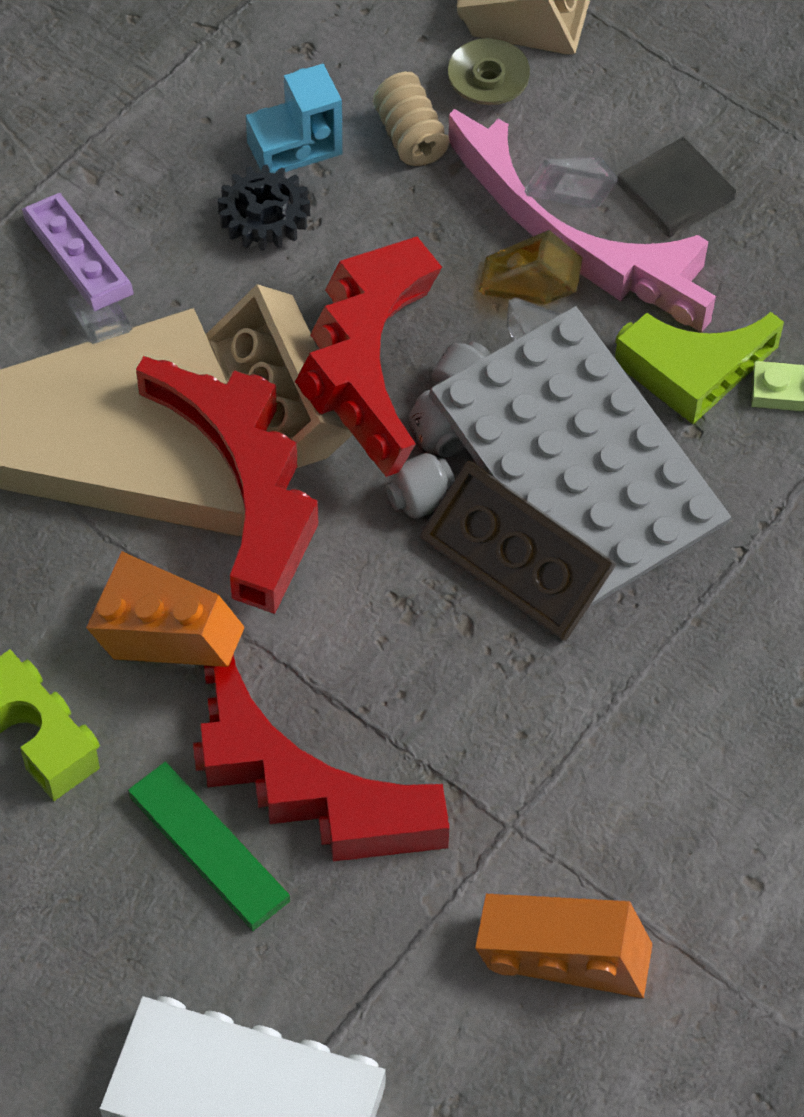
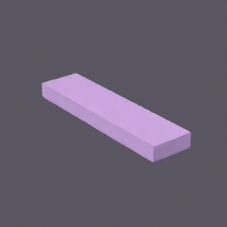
(77, 252)

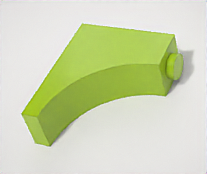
(690, 367)

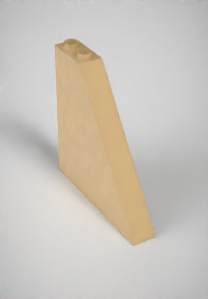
(89, 438)

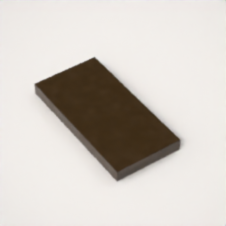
(517, 550)

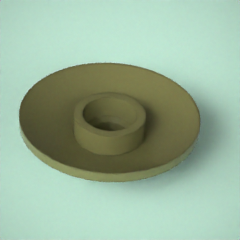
(488, 71)

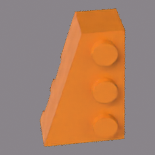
(162, 618)
(566, 941)

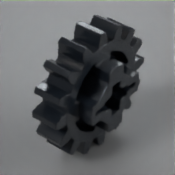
(264, 207)

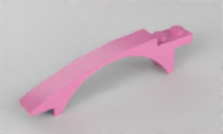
(655, 272)

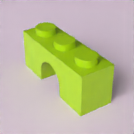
(61, 750)

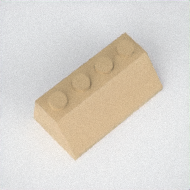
(271, 340)

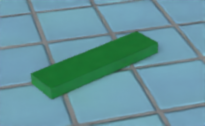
(209, 846)

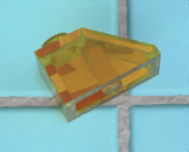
(532, 270)

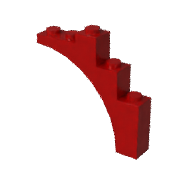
(347, 367)
(263, 463)
(353, 812)

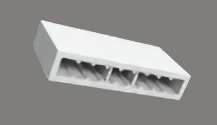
(214, 1068)

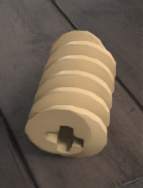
(410, 119)

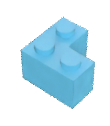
(303, 127)

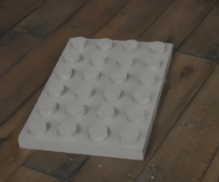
(582, 446)

